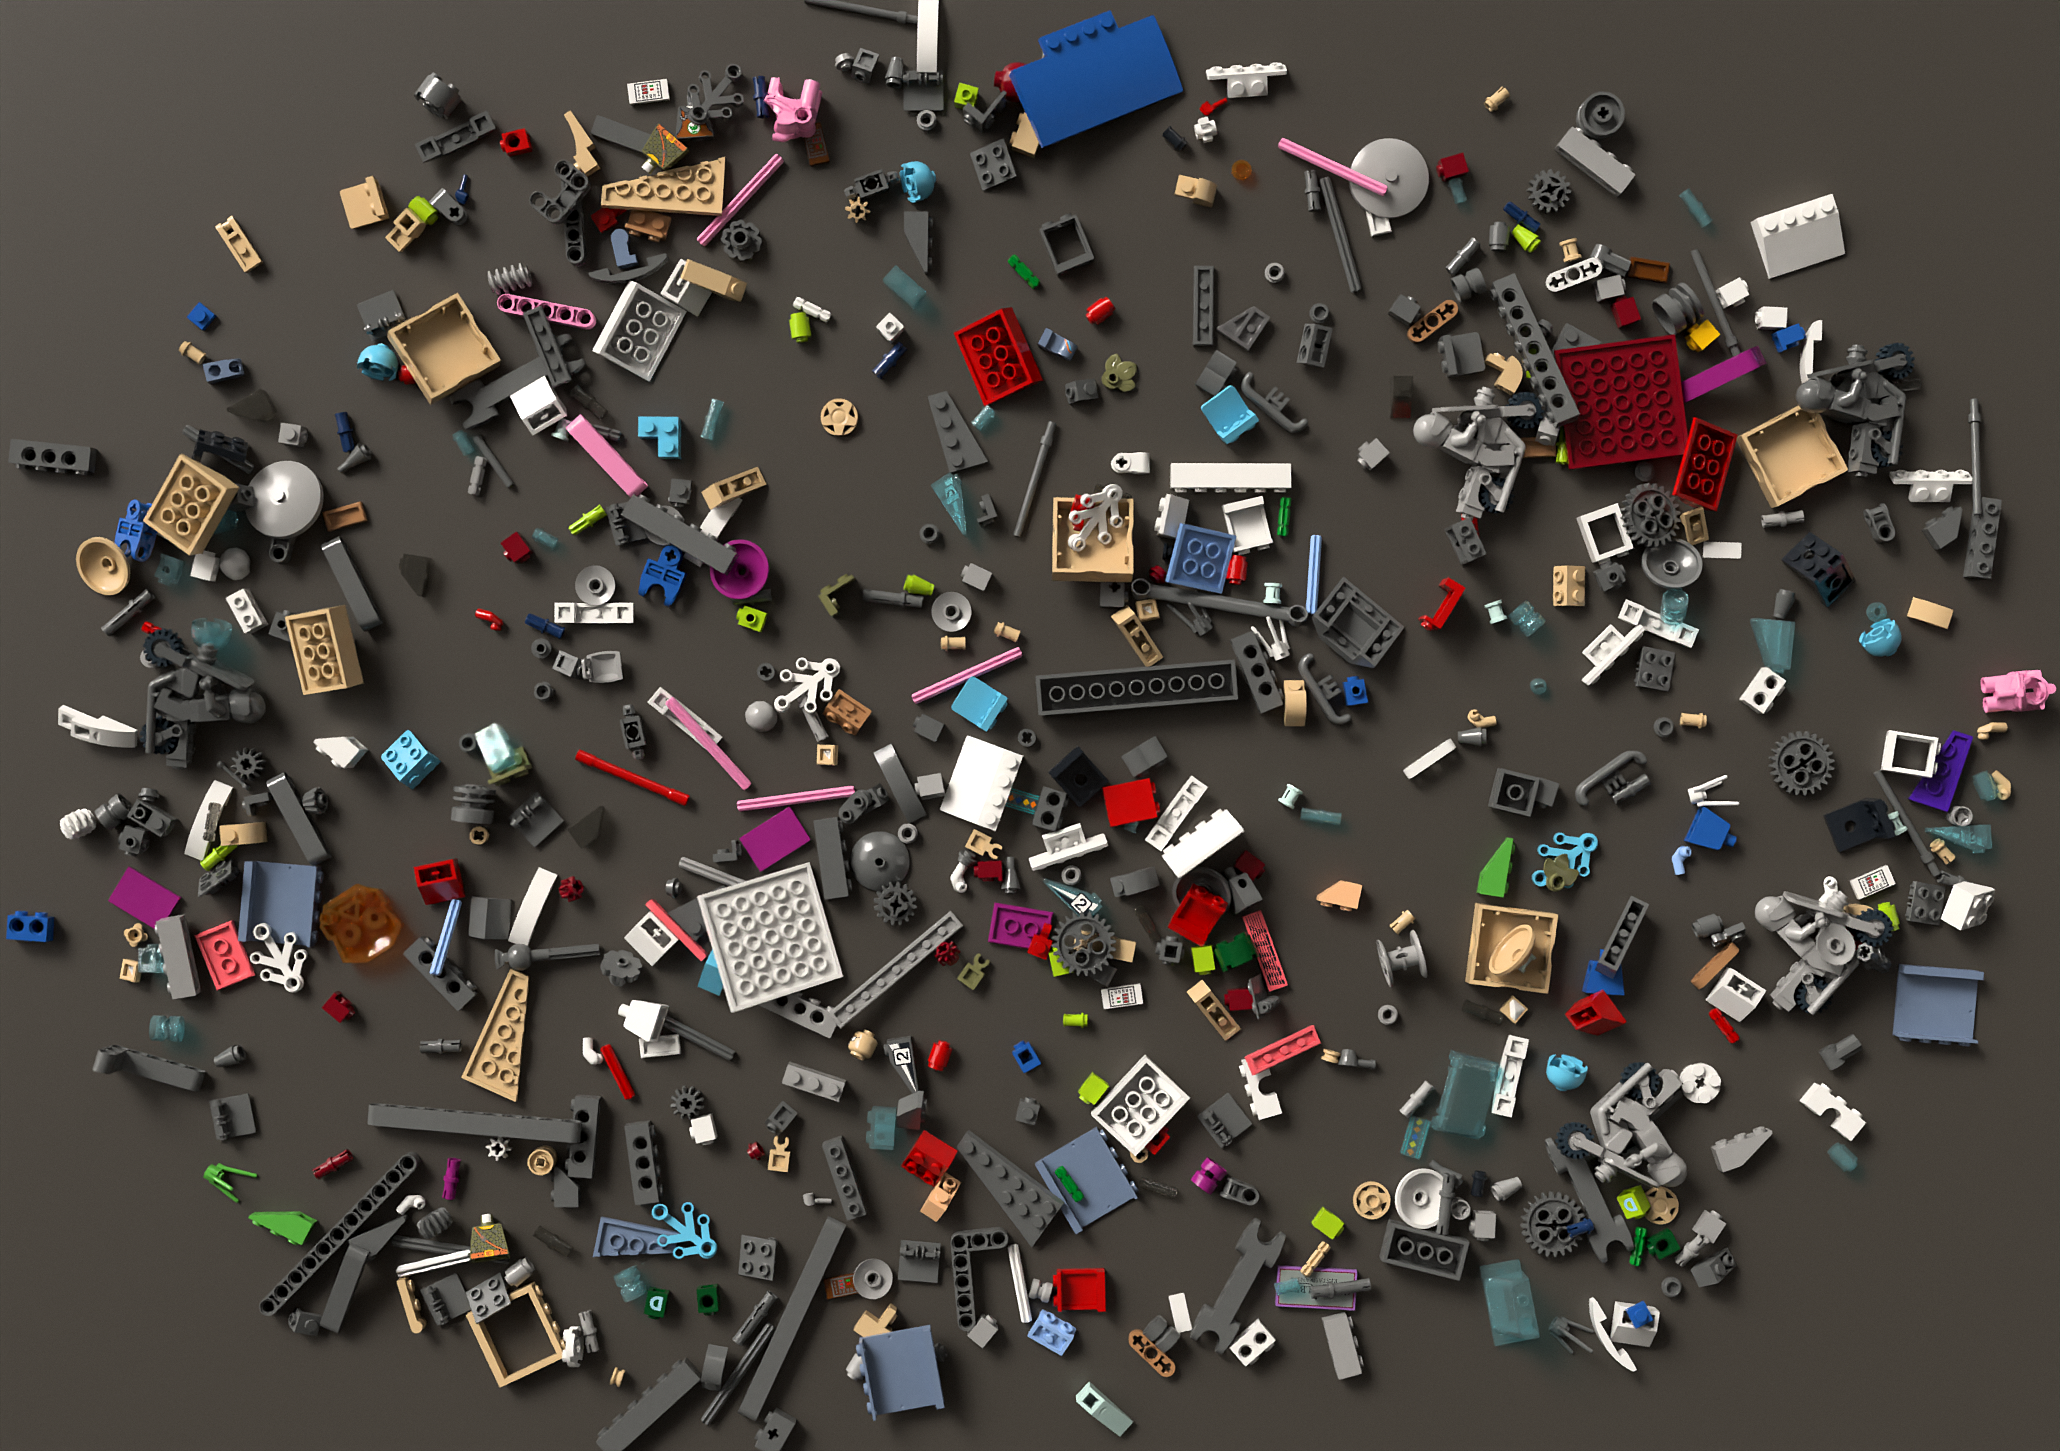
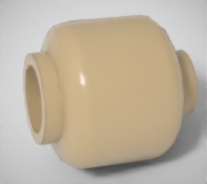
(862, 1045)

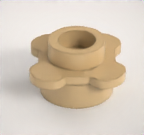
(129, 933)

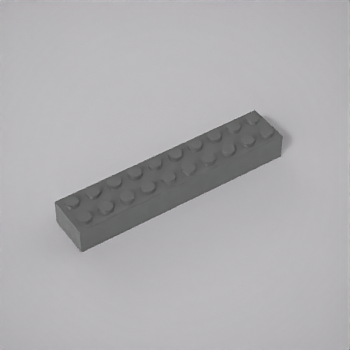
(1136, 687)

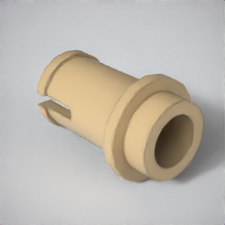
(1496, 99)
(192, 352)
(1006, 631)
(953, 643)
(1693, 720)
(1942, 851)
(1402, 922)

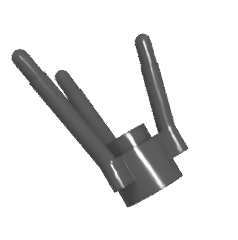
(1201, 625)
(1559, 1328)

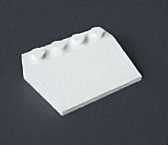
(1799, 236)
(639, 330)
(981, 783)
(1202, 842)
(1140, 1105)

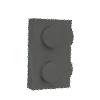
(976, 119)
(1461, 354)

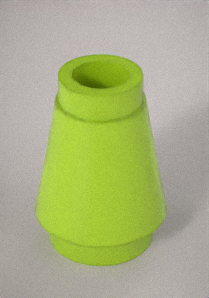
(1526, 238)
(917, 585)

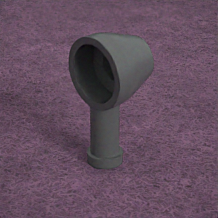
(1349, 1059)

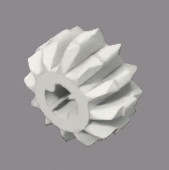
(78, 824)

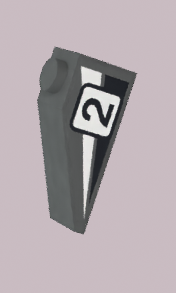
(902, 1058)

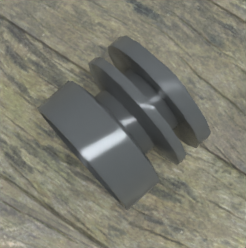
(1677, 309)
(473, 804)

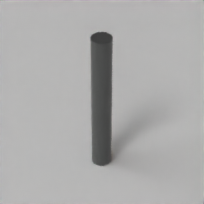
(493, 461)

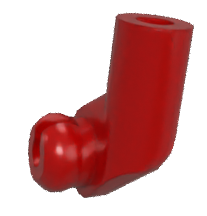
(491, 617)

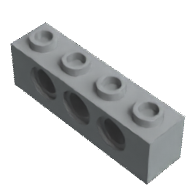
(805, 1019)

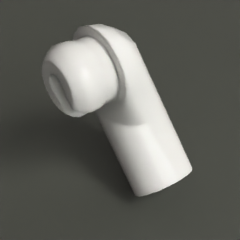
(589, 1053)
(411, 1201)

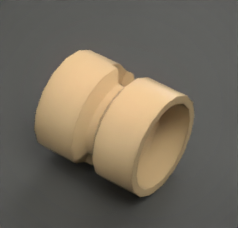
(542, 1160)

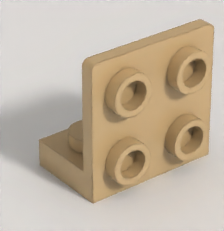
(364, 203)

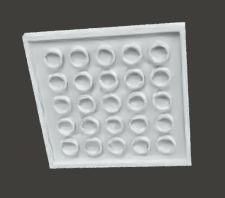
(770, 936)

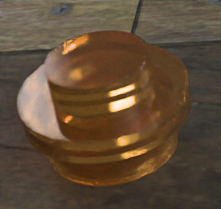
(1241, 170)

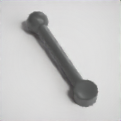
(220, 764)

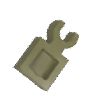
(971, 974)

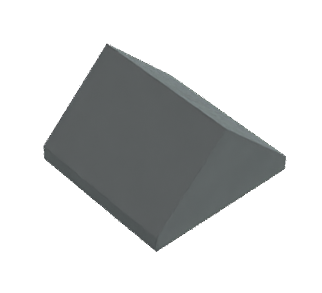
(490, 918)

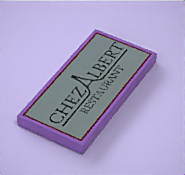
(1319, 1276)

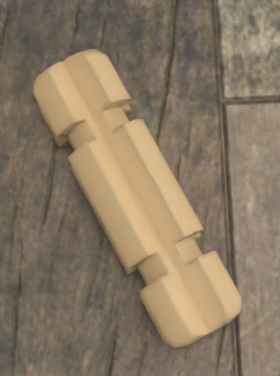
(1315, 1259)

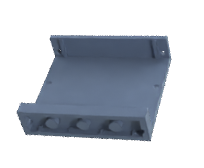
(282, 898)
(1936, 1004)
(1095, 1173)
(900, 1371)

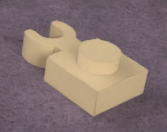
(980, 843)
(779, 1157)

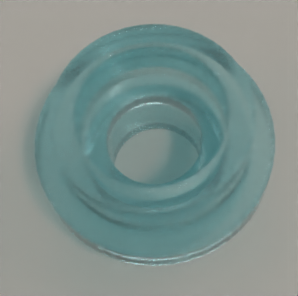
(1870, 612)

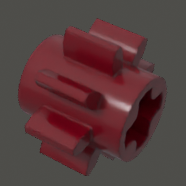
(571, 889)
(947, 953)

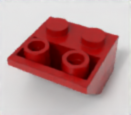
(439, 881)
(1595, 1014)
(929, 1158)

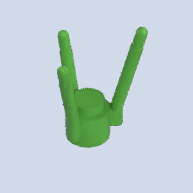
(215, 1176)

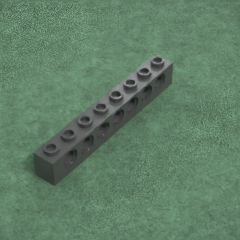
(1510, 287)

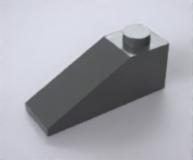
(378, 1237)

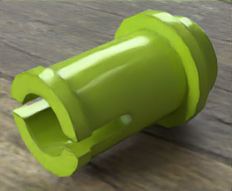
(1075, 1020)

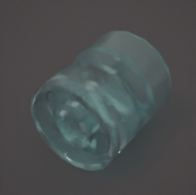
(1674, 606)
(1526, 618)
(164, 1028)
(630, 1283)

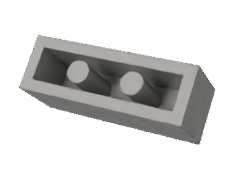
(814, 1081)
(1342, 1345)

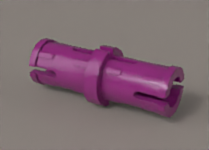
(451, 1178)

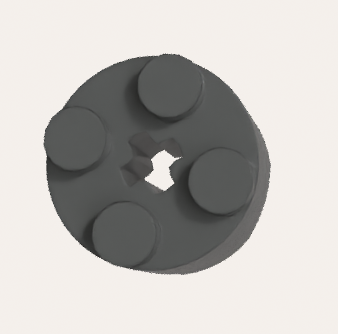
(438, 96)

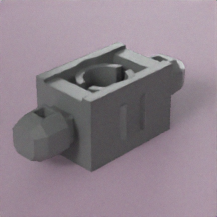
(891, 177)
(638, 752)

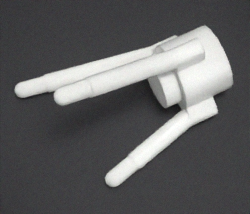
(1279, 648)
(1698, 793)

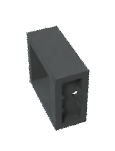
(1076, 262)
(1469, 541)

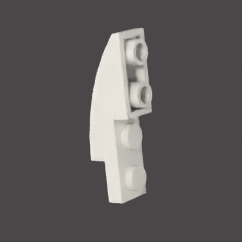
(97, 731)

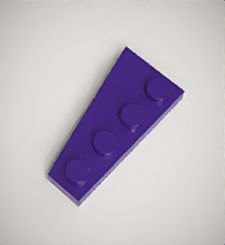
(1940, 788)

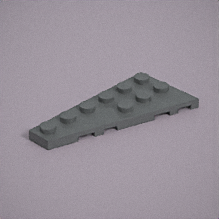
(1019, 1195)

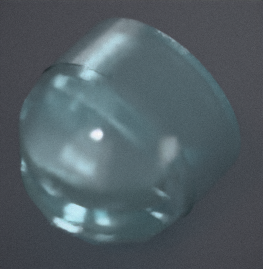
(1536, 682)

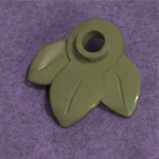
(1121, 372)
(1559, 870)

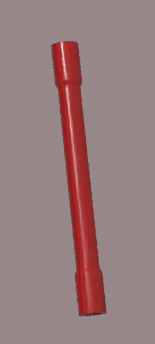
(592, 761)

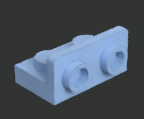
(1052, 1332)

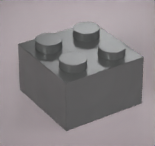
(1513, 792)

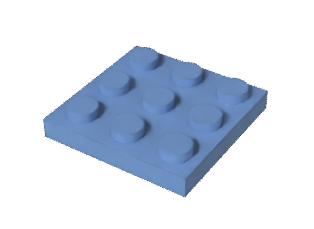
(1200, 558)

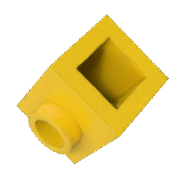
(1701, 335)

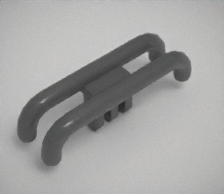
(1271, 405)
(1321, 691)
(1608, 775)

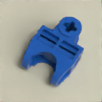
(134, 539)
(671, 586)

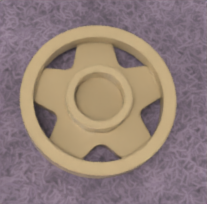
(839, 417)
(1371, 1200)
(1661, 1205)

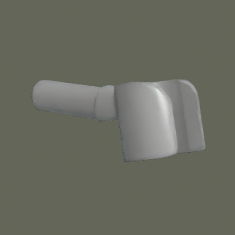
(809, 1199)

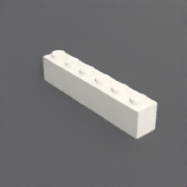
(1230, 476)

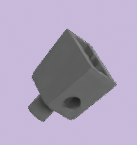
(1243, 891)

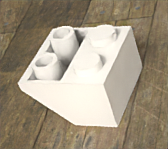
(685, 293)
(538, 405)
(1173, 513)
(343, 750)
(1967, 905)
(651, 938)
(1735, 994)
(1623, 1330)

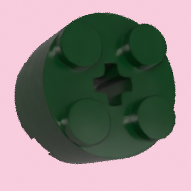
(1235, 952)

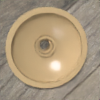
(103, 566)
(1512, 951)

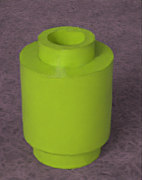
(424, 210)
(800, 327)
(1890, 911)

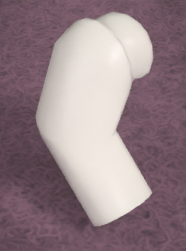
(957, 878)
(1830, 885)

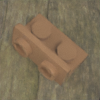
(648, 224)
(846, 712)

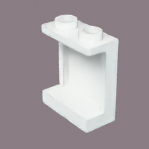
(1249, 525)

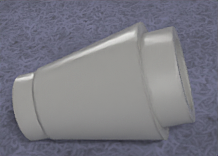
(1504, 1189)

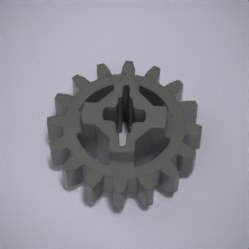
(1546, 183)
(887, 902)

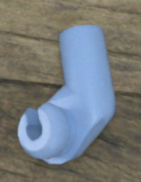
(1678, 859)

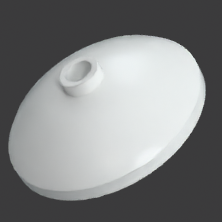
(1425, 1210)

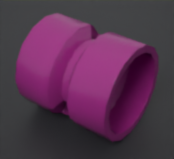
(1204, 1181)

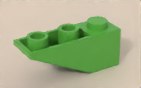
(1494, 875)
(292, 1225)

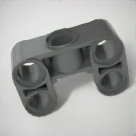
(567, 199)

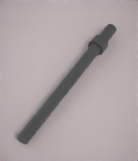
(901, 16)
(1731, 341)
(1974, 419)
(1046, 442)
(1926, 856)

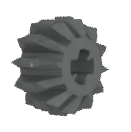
(243, 769)
(690, 1097)
(434, 1223)

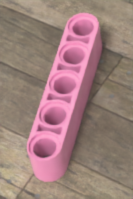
(556, 311)
(606, 456)

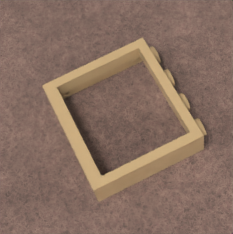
(551, 1327)

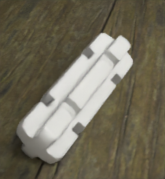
(812, 309)

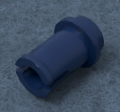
(1579, 1228)

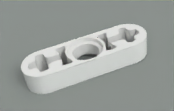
(1590, 274)
(1429, 758)

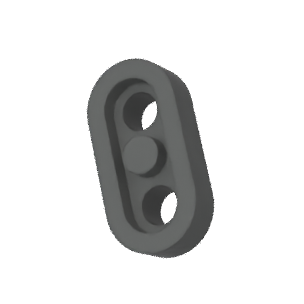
(853, 807)

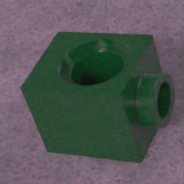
(1670, 1247)
(708, 1290)

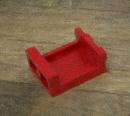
(1454, 593)
(1130, 802)
(1197, 914)
(1080, 1289)

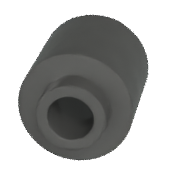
(1499, 237)
(1707, 926)

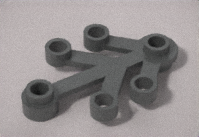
(714, 98)

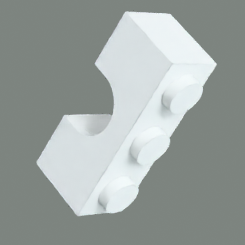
(1263, 1104)
(1847, 1121)

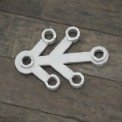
(1097, 516)
(809, 683)
(280, 959)

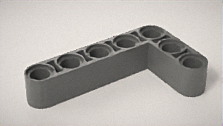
(116, 1058)
(965, 1270)

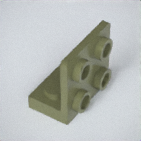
(830, 603)
(516, 770)

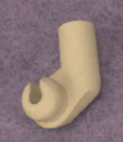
(1479, 721)
(2003, 785)

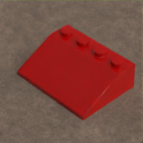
(998, 356)
(1704, 465)

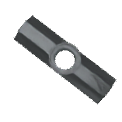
(1873, 958)

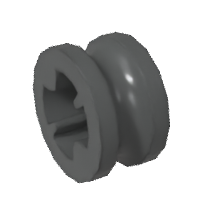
(762, 677)
(1032, 737)

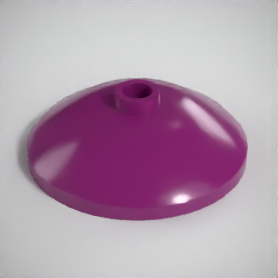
(756, 575)

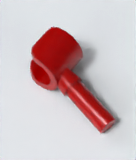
(1207, 108)

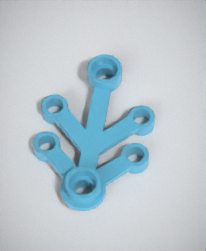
(1580, 848)
(687, 1232)

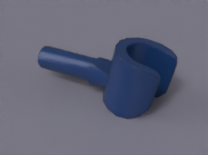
(460, 195)

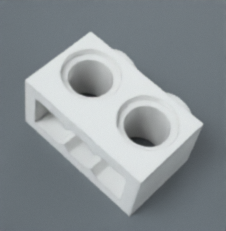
(247, 611)
(1758, 686)
(1247, 1338)

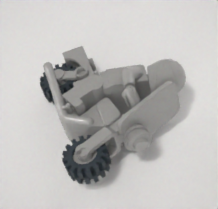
(1493, 452)
(1813, 992)
(1615, 1116)

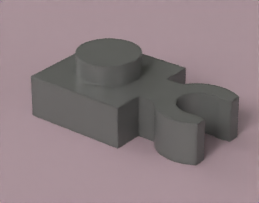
(1731, 934)

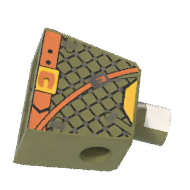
(662, 150)
(488, 1241)

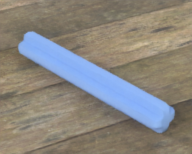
(1313, 574)
(445, 937)

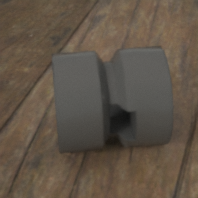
(1466, 285)
(112, 813)
(1163, 1335)

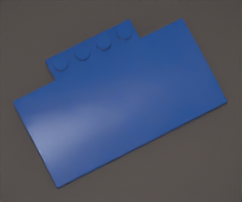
(1094, 76)

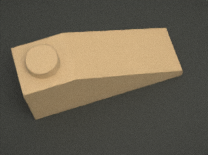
(714, 281)
(733, 488)
(1137, 636)
(1213, 1010)

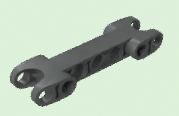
(488, 397)
(1605, 1227)
(1254, 1255)

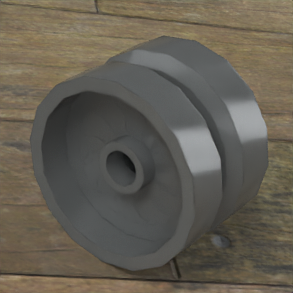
(1607, 106)

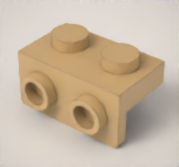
(1569, 586)

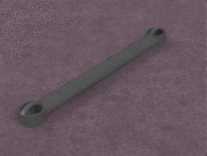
(1218, 602)

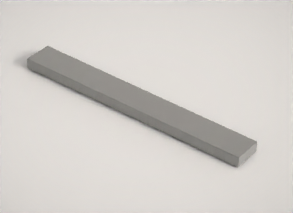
(895, 969)

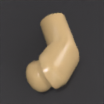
(1983, 732)

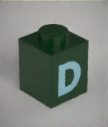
(656, 1302)

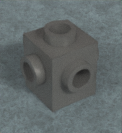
(1602, 576)
(134, 840)
(1170, 958)

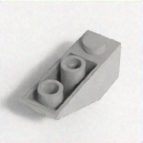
(1737, 1151)

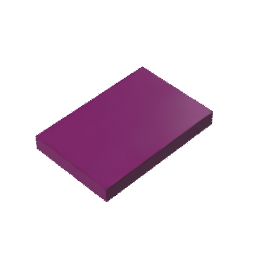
(775, 838)
(143, 897)
(1016, 924)

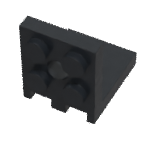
(219, 444)
(1822, 569)
(1069, 767)
(1869, 822)

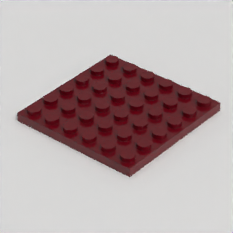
(1625, 402)

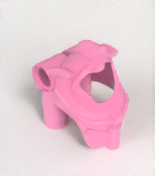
(794, 116)
(2011, 693)

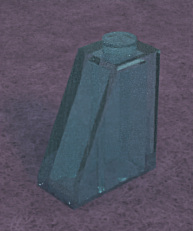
(1774, 642)

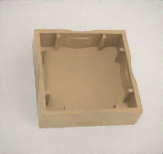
(443, 348)
(1791, 455)
(1096, 561)
(1490, 926)

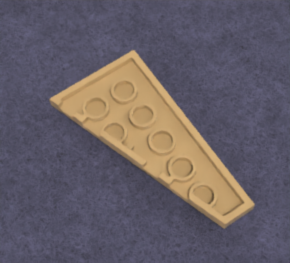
(677, 190)
(498, 1052)

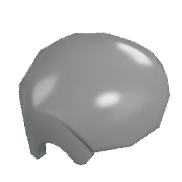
(235, 563)
(761, 716)

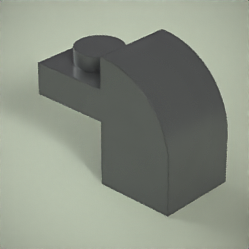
(1135, 882)
(714, 1367)

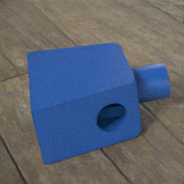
(1709, 830)
(1597, 981)

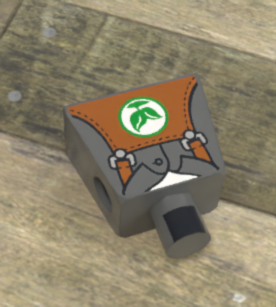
(690, 132)

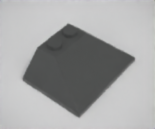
(1355, 625)

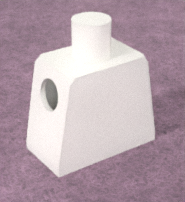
(644, 1018)

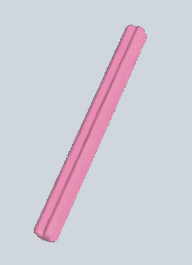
(1332, 167)
(743, 196)
(962, 677)
(708, 743)
(795, 798)

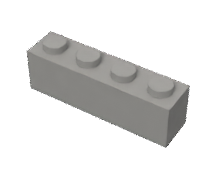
(1594, 161)
(178, 956)

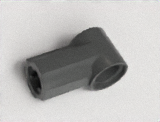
(1610, 260)
(1836, 1053)

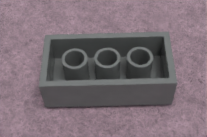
(1424, 1250)

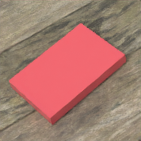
(224, 955)

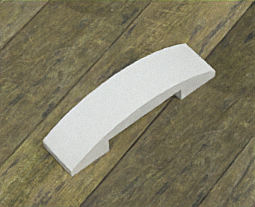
(927, 36)
(1813, 336)
(715, 523)
(594, 613)
(1651, 621)
(659, 700)
(1176, 812)
(196, 846)
(532, 906)
(1506, 1085)
(1597, 1316)

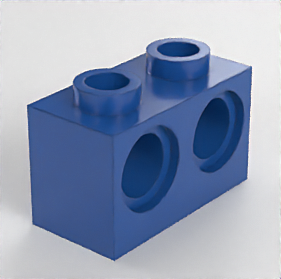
(30, 931)

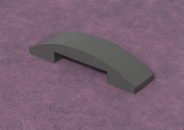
(456, 138)
(654, 264)
(899, 783)

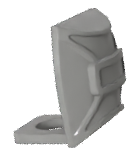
(602, 667)

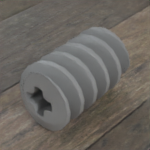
(512, 278)

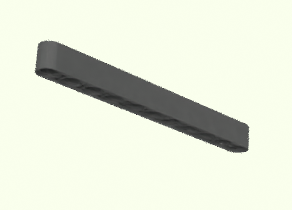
(474, 1122)
(333, 1240)
(791, 1318)

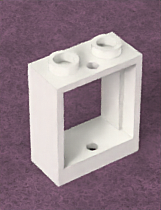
(1588, 538)
(1931, 765)

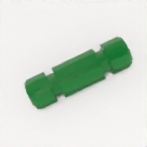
(1024, 271)
(1284, 516)
(1069, 1184)
(1639, 1243)

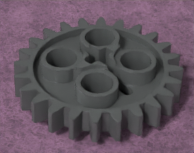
(1650, 515)
(1810, 777)
(1073, 928)
(1552, 1206)

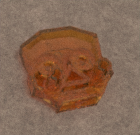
(369, 936)

